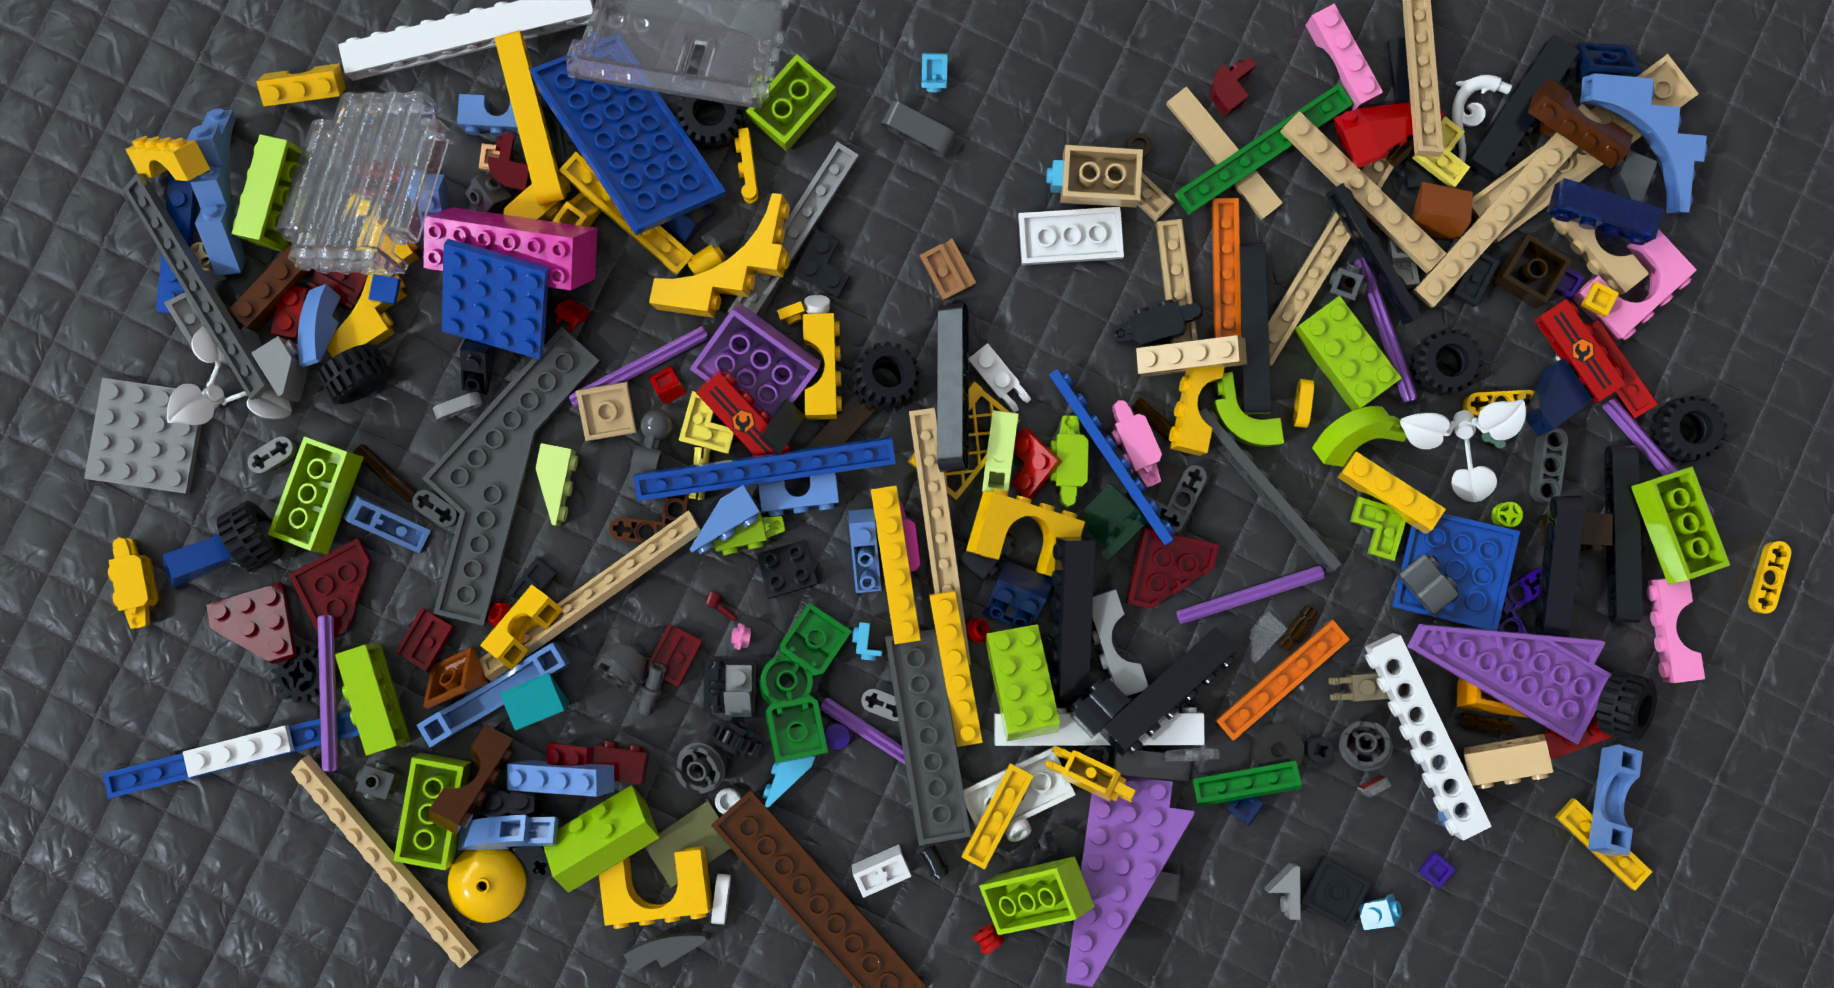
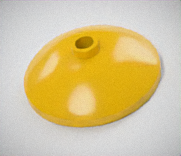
(504, 881)

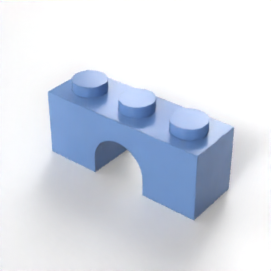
(475, 117)
(822, 493)

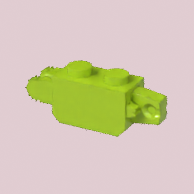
(1073, 452)
(751, 536)

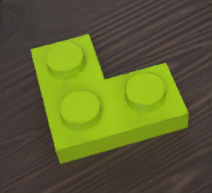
(1386, 524)

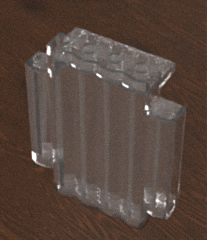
(364, 183)

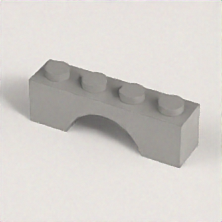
(1125, 675)

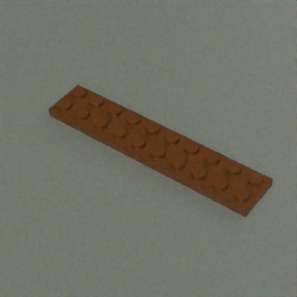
(812, 897)

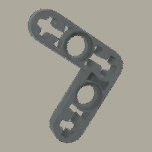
(1172, 508)

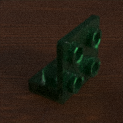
(1112, 520)

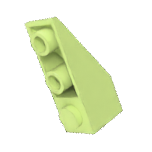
(1000, 451)
(554, 474)

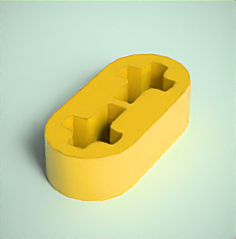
(1303, 403)

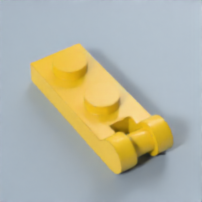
(747, 167)

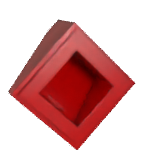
(667, 385)

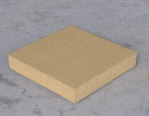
(606, 411)

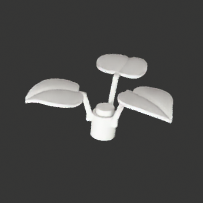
(195, 407)
(1500, 418)

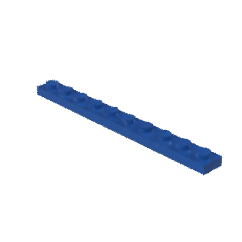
(764, 468)
(174, 769)

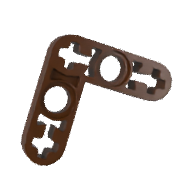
(657, 526)

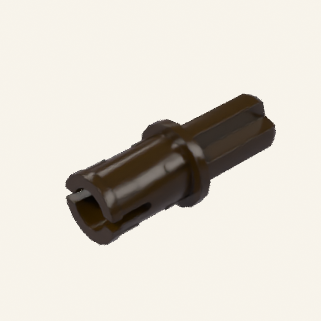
(1399, 153)

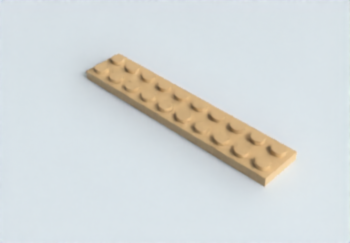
(1670, 90)

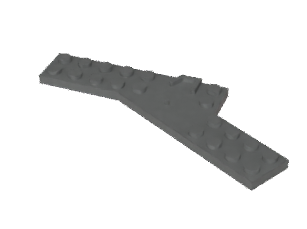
(487, 472)

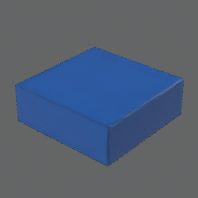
(384, 289)

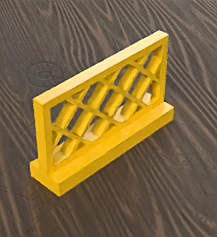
(975, 393)

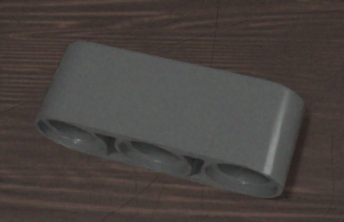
(918, 129)
(1556, 455)

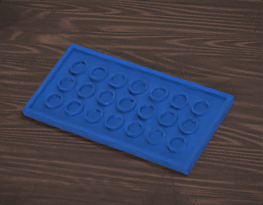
(630, 146)

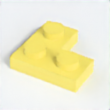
(1448, 166)
(700, 430)

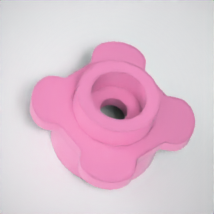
(741, 636)

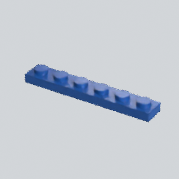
(181, 207)

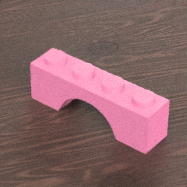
(1334, 37)
(1676, 660)

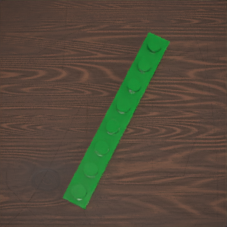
(1259, 152)

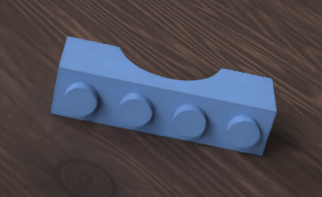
(1616, 774)
(559, 779)

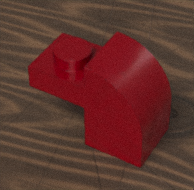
(1225, 87)
(504, 168)

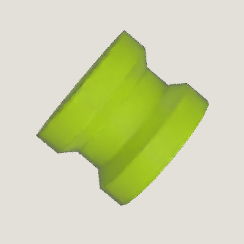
(1512, 514)

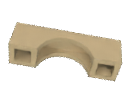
(1618, 272)
(1192, 354)

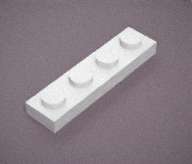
(238, 751)

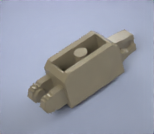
(1362, 687)

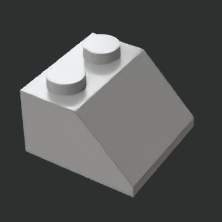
(282, 368)

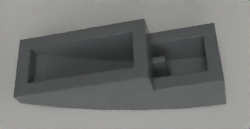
(1151, 765)
(664, 948)

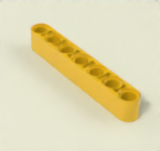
(529, 118)

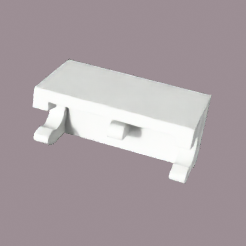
(880, 871)

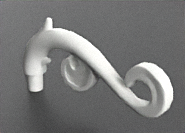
(1468, 87)

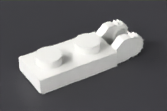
(997, 376)

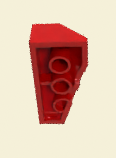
(1372, 131)

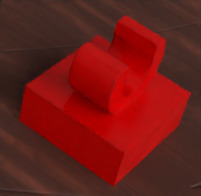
(572, 313)

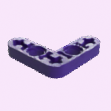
(1511, 604)

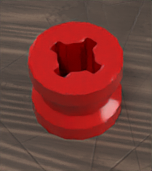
(988, 938)

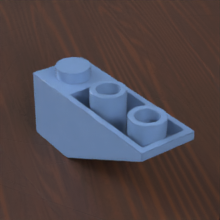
(730, 513)
(864, 550)

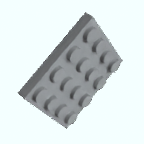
(135, 441)

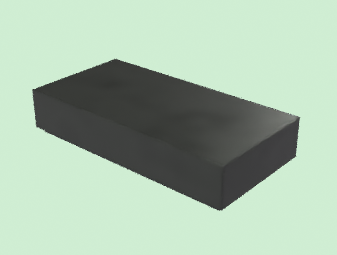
(782, 426)

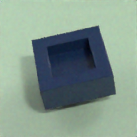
(1246, 809)

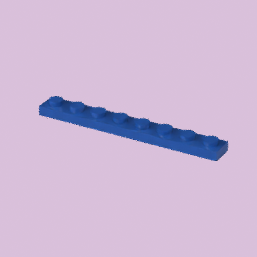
(1119, 465)

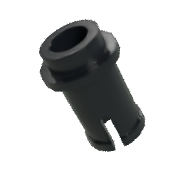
(934, 863)

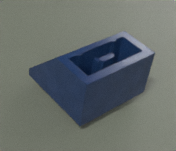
(1017, 595)

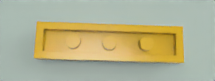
(997, 816)
(1626, 867)

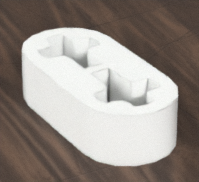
(721, 899)

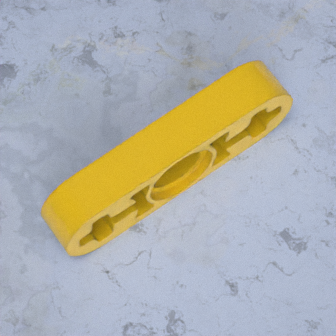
(1483, 397)
(1780, 573)

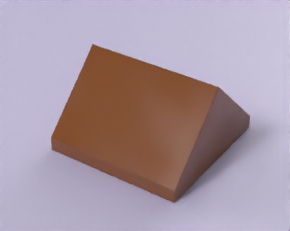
(1442, 210)
(454, 678)

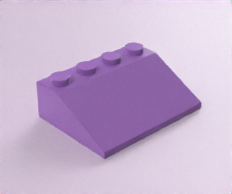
(759, 359)

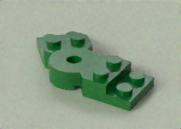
(793, 714)

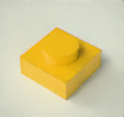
(1599, 299)
(792, 313)

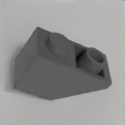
(1633, 176)

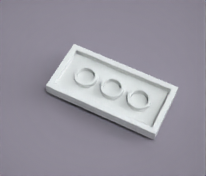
(1070, 236)
(1042, 793)

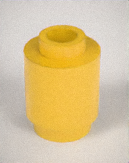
(706, 259)

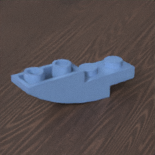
(508, 831)

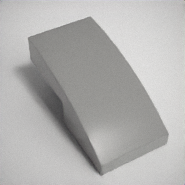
(1403, 265)

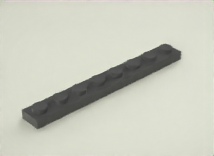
(1272, 496)

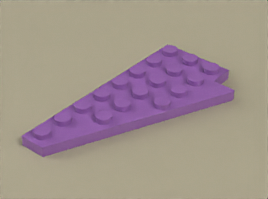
(1533, 673)
(1120, 864)

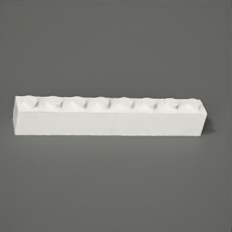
(1182, 729)

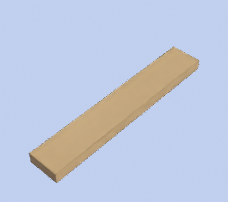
(1219, 147)
(1175, 270)

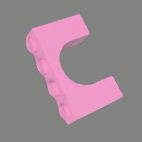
(1666, 271)

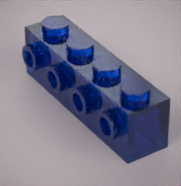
(1604, 211)

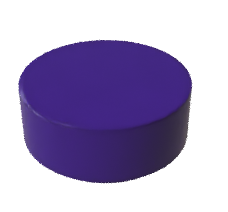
(837, 736)

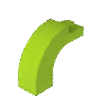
(1244, 428)
(1353, 430)

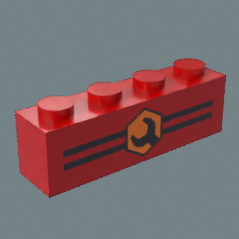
(1576, 344)
(737, 410)

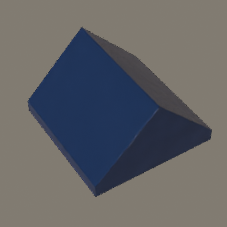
(1605, 60)
(686, 226)

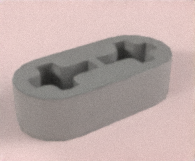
(457, 406)
(275, 459)
(877, 709)

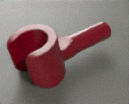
(713, 600)

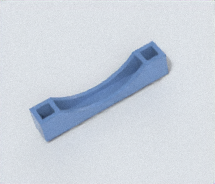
(487, 699)

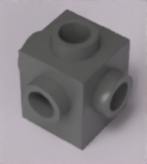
(487, 194)
(1339, 284)
(377, 780)

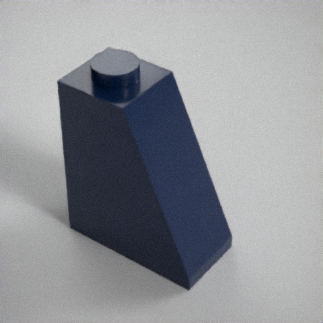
(1556, 398)

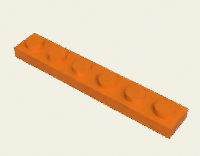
(1226, 267)
(1282, 680)

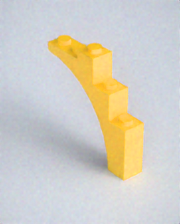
(735, 276)
(367, 321)

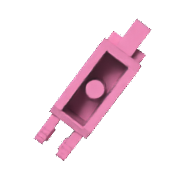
(1137, 443)

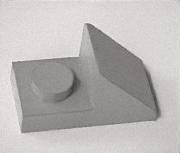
(738, 691)
(1287, 882)

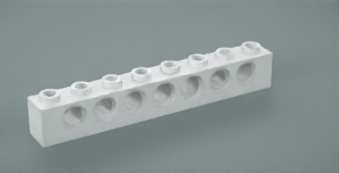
(1473, 817)

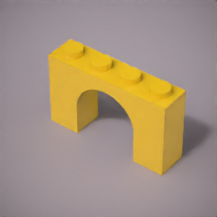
(999, 512)
(692, 898)

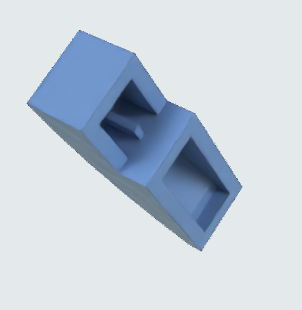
(316, 324)

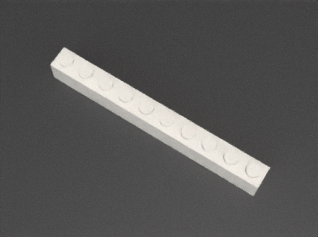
(458, 35)

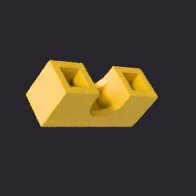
(314, 84)
(506, 638)

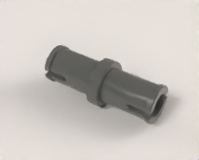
(651, 689)

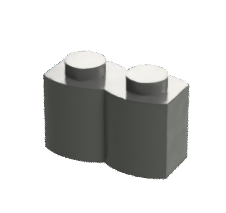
(1428, 583)

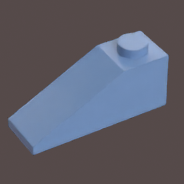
(386, 523)

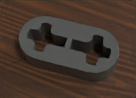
(433, 513)

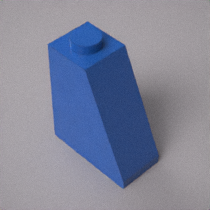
(195, 560)

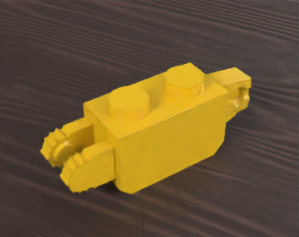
(526, 204)
(132, 582)
(1091, 775)

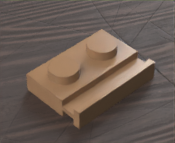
(947, 269)

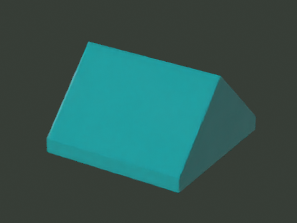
(533, 701)

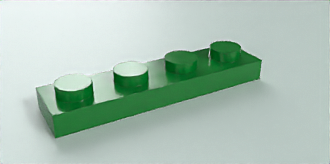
(1247, 783)

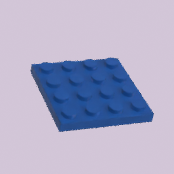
(494, 298)
(1475, 558)

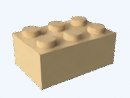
(1101, 176)
(1508, 761)

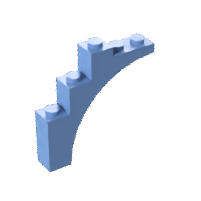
(1658, 124)
(214, 193)

